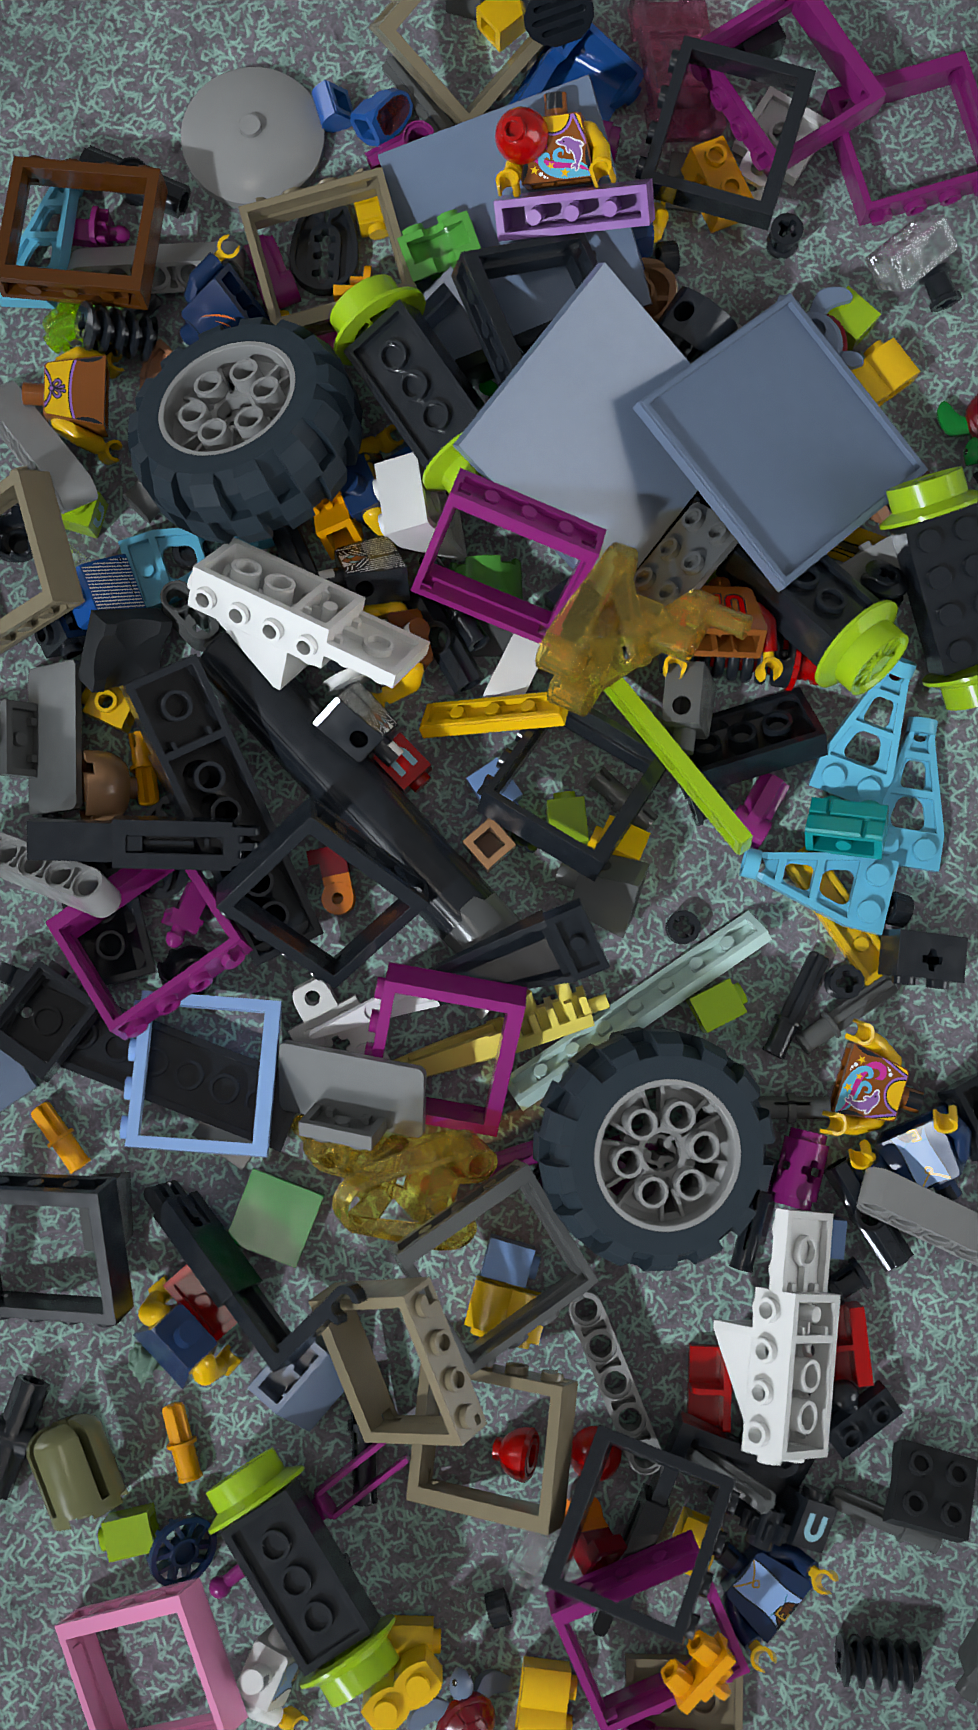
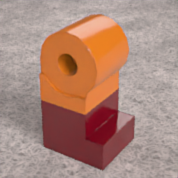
(338, 890)
(597, 1541)

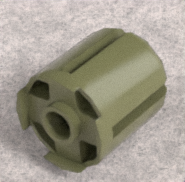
(75, 1470)

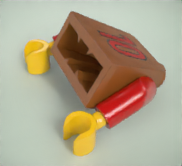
(759, 639)

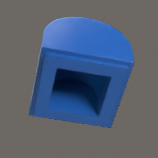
(332, 106)

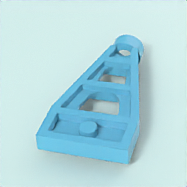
(56, 201)
(148, 564)
(853, 778)
(921, 847)
(868, 896)

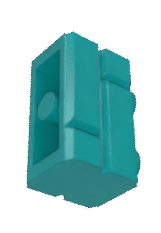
(846, 827)

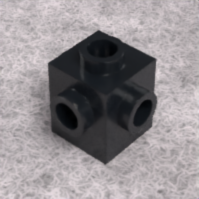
(62, 638)

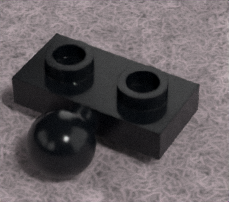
(859, 1414)

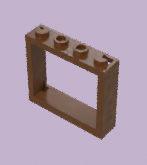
(81, 286)

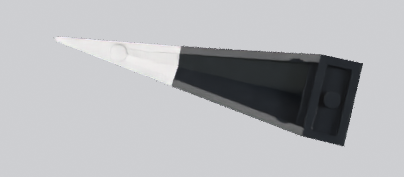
(531, 953)

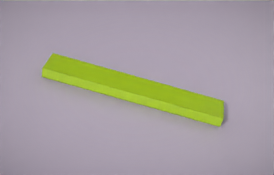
(680, 766)

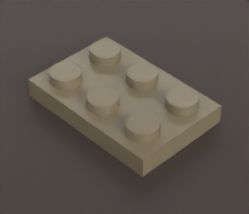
(712, 1715)

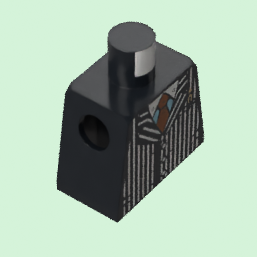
(371, 570)
(360, 725)

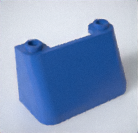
(610, 68)

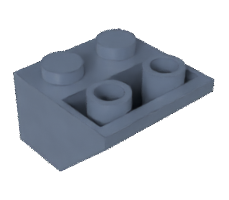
(302, 1389)

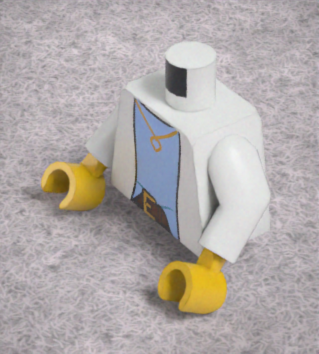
(268, 1682)

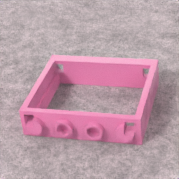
(92, 1675)

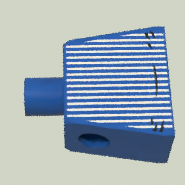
(106, 585)

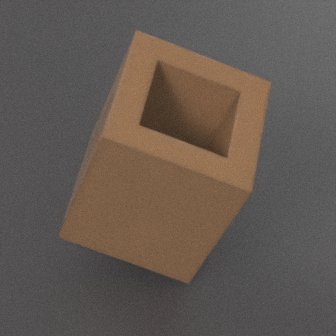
(489, 845)

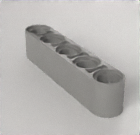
(170, 259)
(43, 450)
(59, 880)
(920, 1212)
(620, 1397)

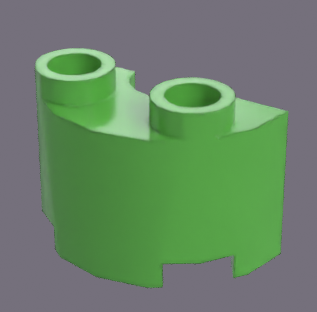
(437, 248)
(491, 571)

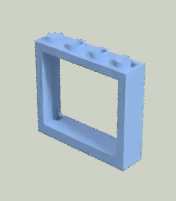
(135, 1086)

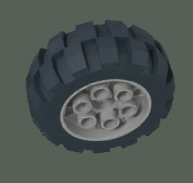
(246, 430)
(609, 1088)

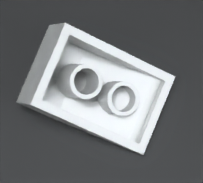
(412, 510)

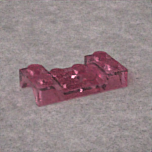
(659, 30)

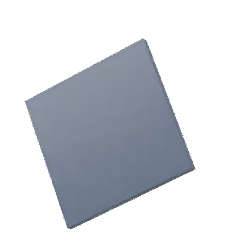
(459, 172)
(568, 421)
(780, 440)

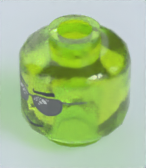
(60, 328)

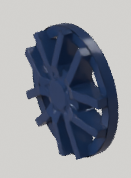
(181, 1550)

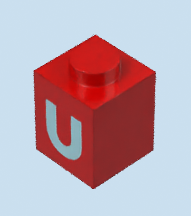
(409, 769)

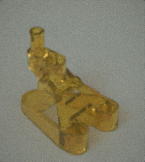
(584, 638)
(432, 1170)

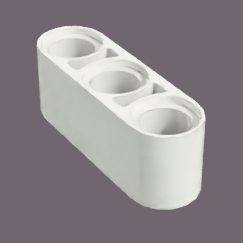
(514, 669)

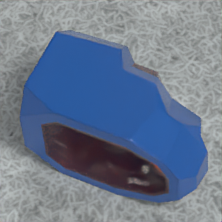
(381, 116)

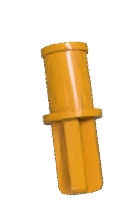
(146, 778)
(60, 1137)
(181, 1442)

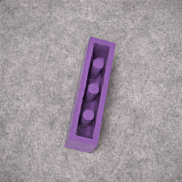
(575, 210)

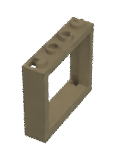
(385, 29)
(303, 202)
(50, 552)
(437, 1352)
(522, 1514)

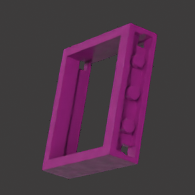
(833, 47)
(900, 84)
(524, 517)
(131, 882)
(466, 992)
(617, 1583)

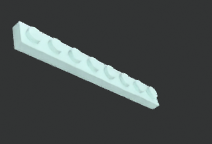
(643, 1003)

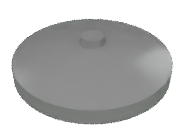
(252, 136)

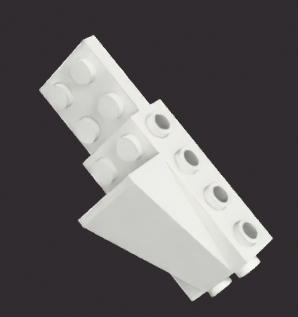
(296, 618)
(772, 1354)

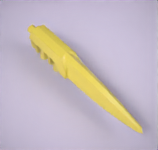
(540, 1025)

